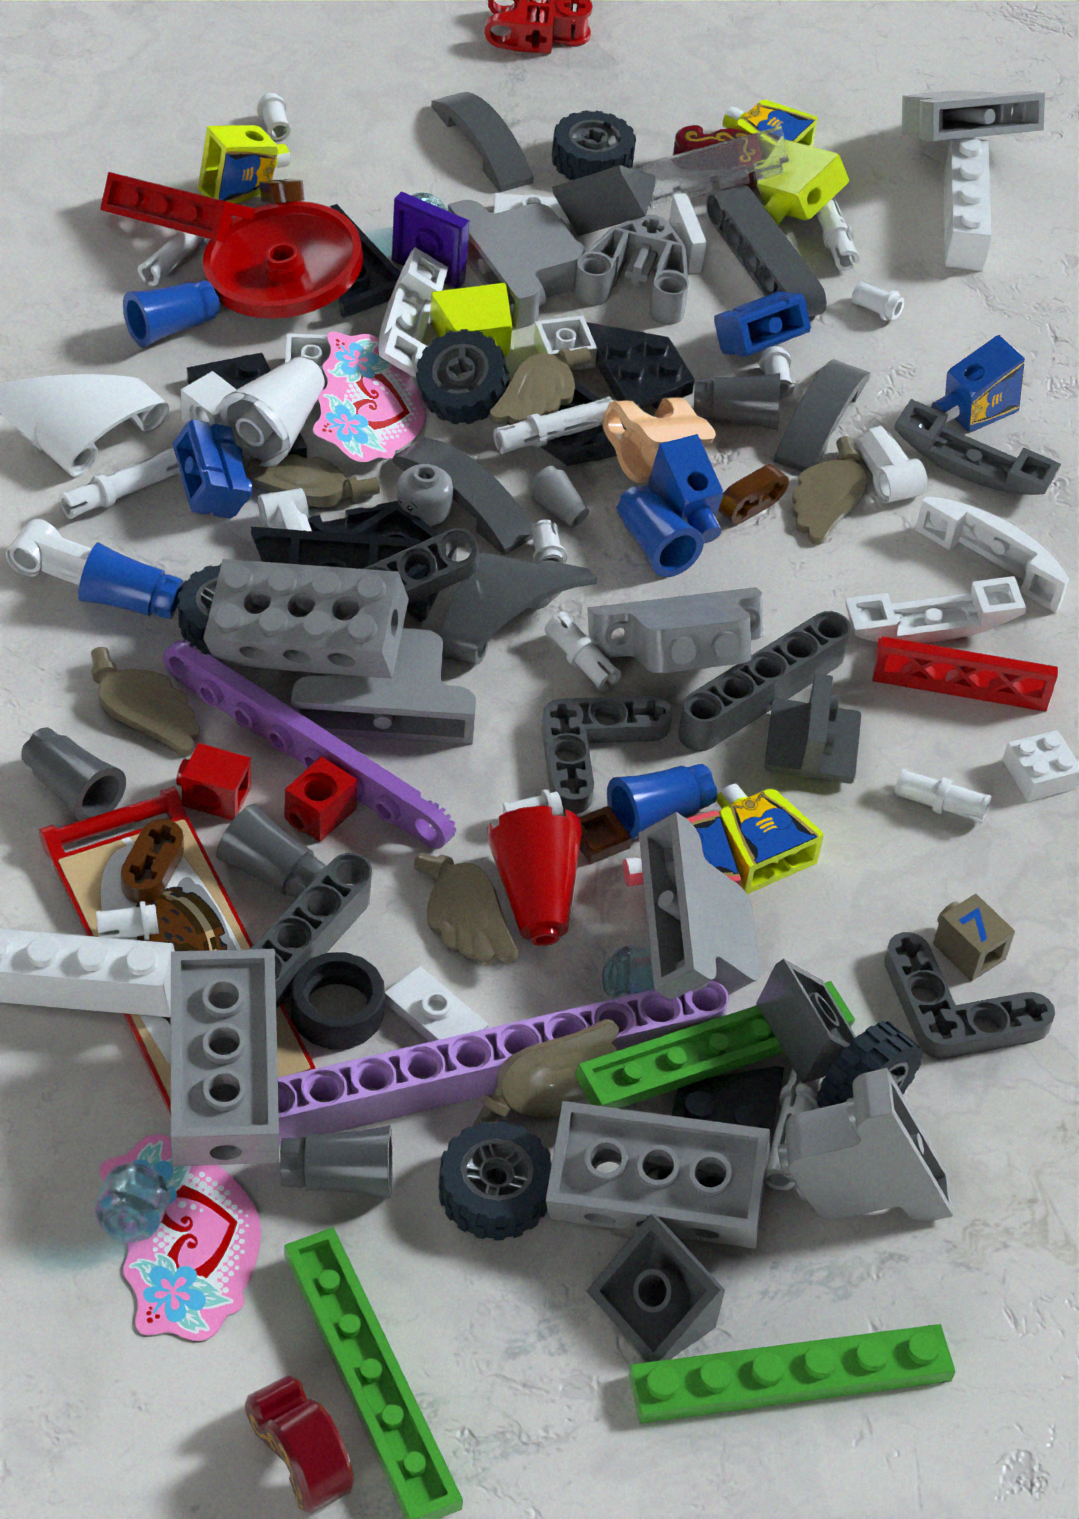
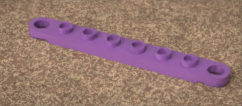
(307, 742)

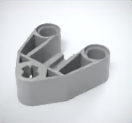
(646, 246)

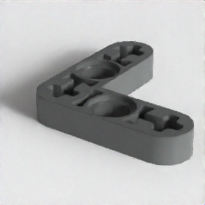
(585, 729)
(959, 1019)

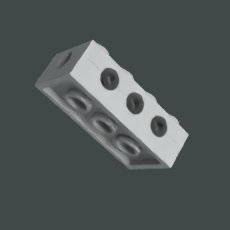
(307, 618)
(224, 1058)
(651, 1142)

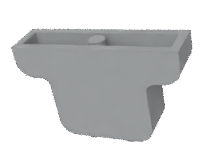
(971, 114)
(524, 250)
(682, 630)
(405, 707)
(695, 914)
(866, 1155)

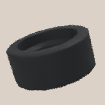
(337, 1031)

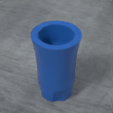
(168, 310)
(661, 533)
(128, 584)
(653, 796)

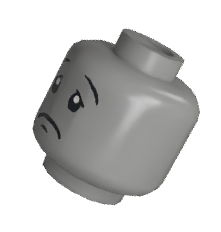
(426, 493)

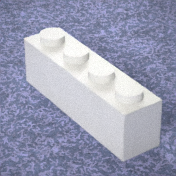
(967, 204)
(85, 972)

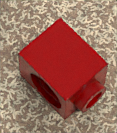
(214, 781)
(320, 799)

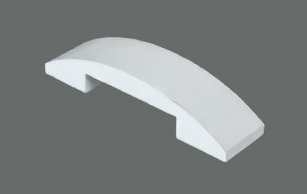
(409, 311)
(998, 541)
(937, 619)

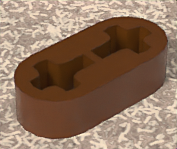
(281, 190)
(753, 494)
(143, 858)

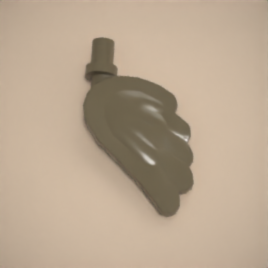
(540, 386)
(319, 479)
(829, 492)
(145, 703)
(466, 910)
(544, 1076)

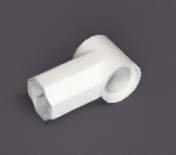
(893, 473)
(284, 510)
(43, 549)

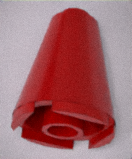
(537, 868)

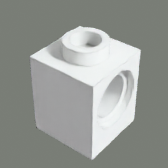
(202, 397)

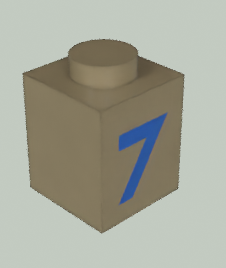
(973, 936)

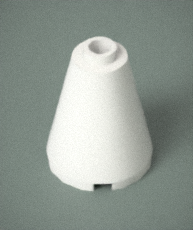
(272, 409)

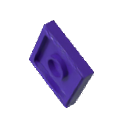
(432, 232)

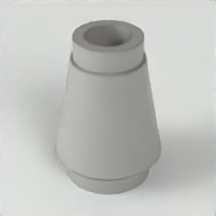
(557, 494)

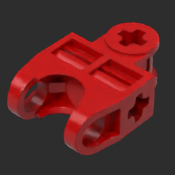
(553, 25)

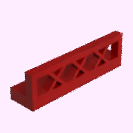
(171, 207)
(964, 673)

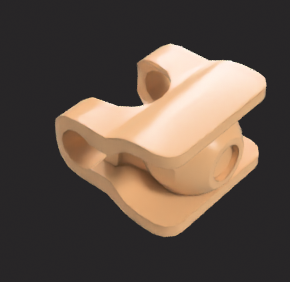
(640, 441)

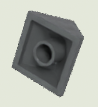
(605, 198)
(804, 1020)
(658, 1293)

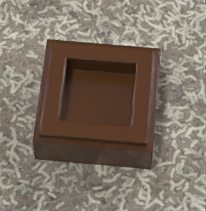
(602, 835)

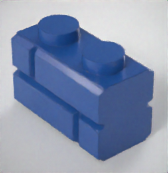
(762, 323)
(212, 469)

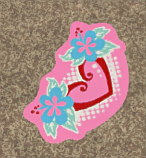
(367, 401)
(201, 1254)

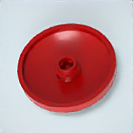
(284, 260)

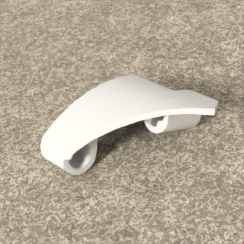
(74, 410)

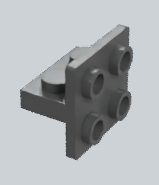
(814, 736)

